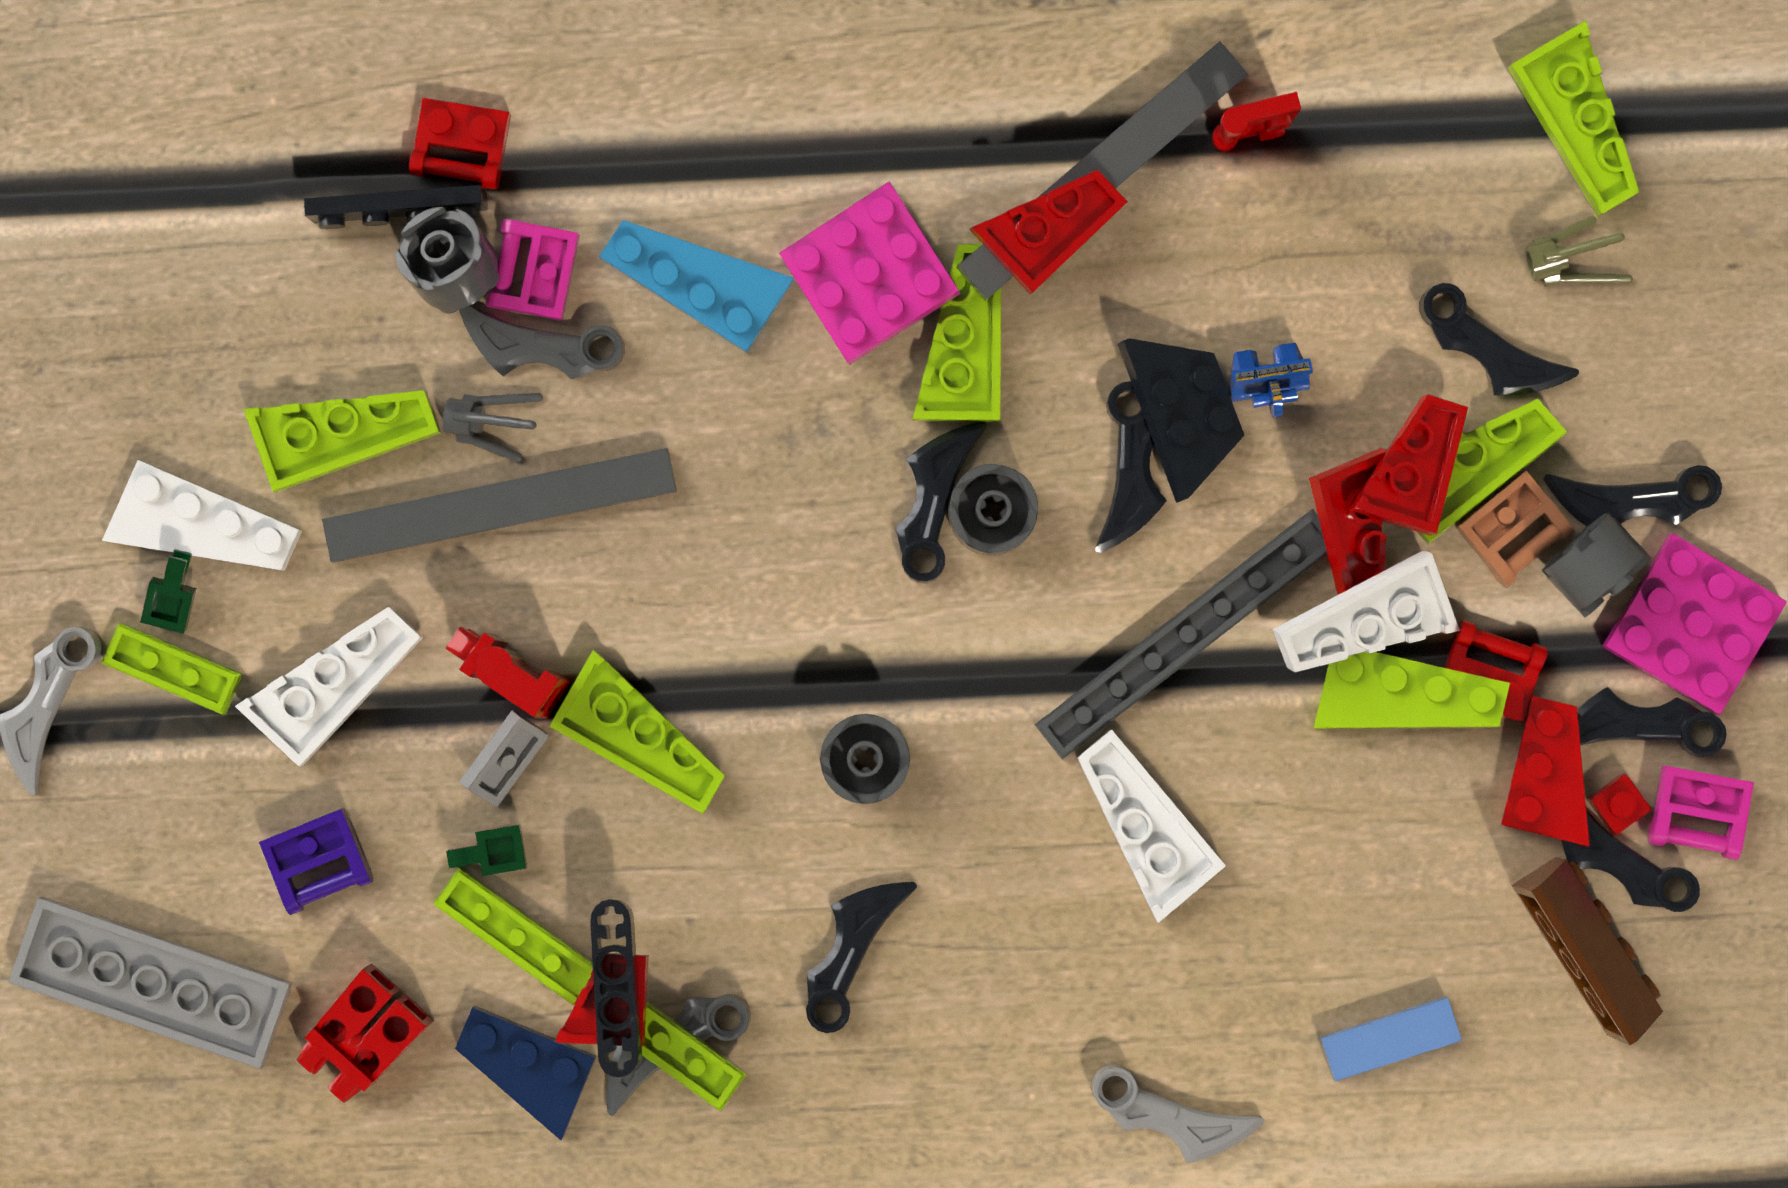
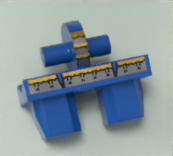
(1271, 383)

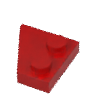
(581, 1023)

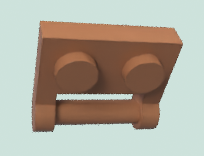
(1506, 517)

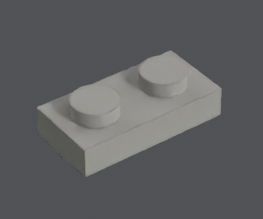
(504, 758)

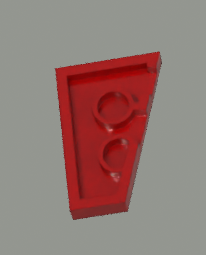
(1049, 229)
(1416, 468)
(1351, 539)
(1548, 775)

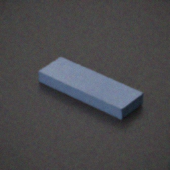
(1390, 1038)

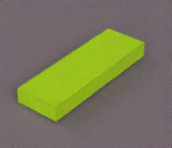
(172, 668)

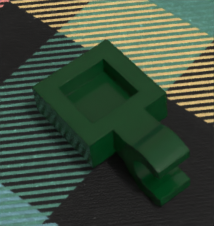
(168, 599)
(496, 851)

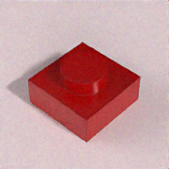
(1619, 804)

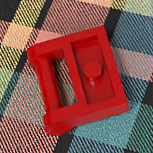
(1259, 118)
(460, 129)
(1520, 686)

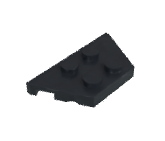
(1184, 409)

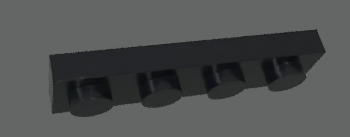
(377, 208)

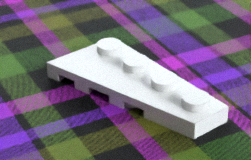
(173, 514)
(1382, 611)
(320, 694)
(1154, 835)

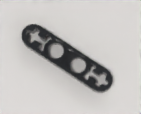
(622, 987)

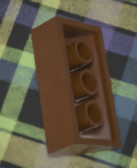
(1589, 950)

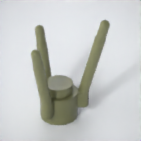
(1548, 259)

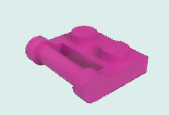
(546, 273)
(1702, 797)

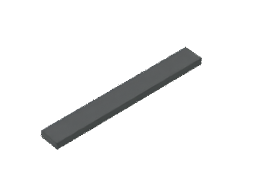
(1132, 143)
(499, 505)
(1184, 636)

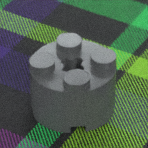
(447, 259)
(1001, 486)
(1596, 564)
(867, 784)

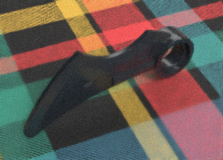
(1508, 367)
(935, 473)
(1135, 494)
(1657, 499)
(1610, 718)
(1638, 875)
(857, 923)

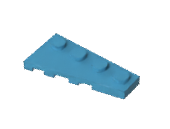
(704, 284)

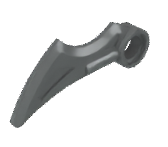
(513, 345)
(698, 1018)

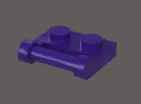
(310, 847)

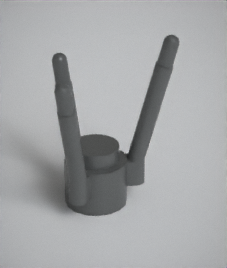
(466, 418)

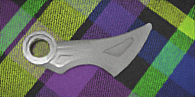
(28, 724)
(1194, 1131)

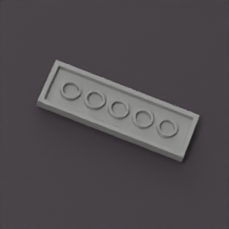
(150, 982)

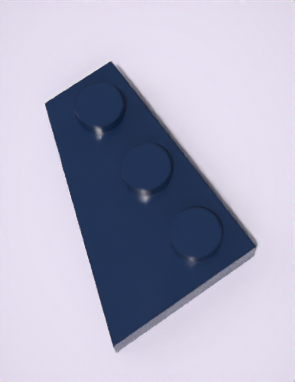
(527, 1066)

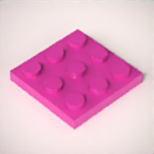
(869, 273)
(1694, 624)

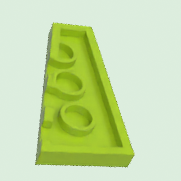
(1573, 108)
(964, 357)
(324, 437)
(1494, 456)
(1405, 693)
(630, 732)

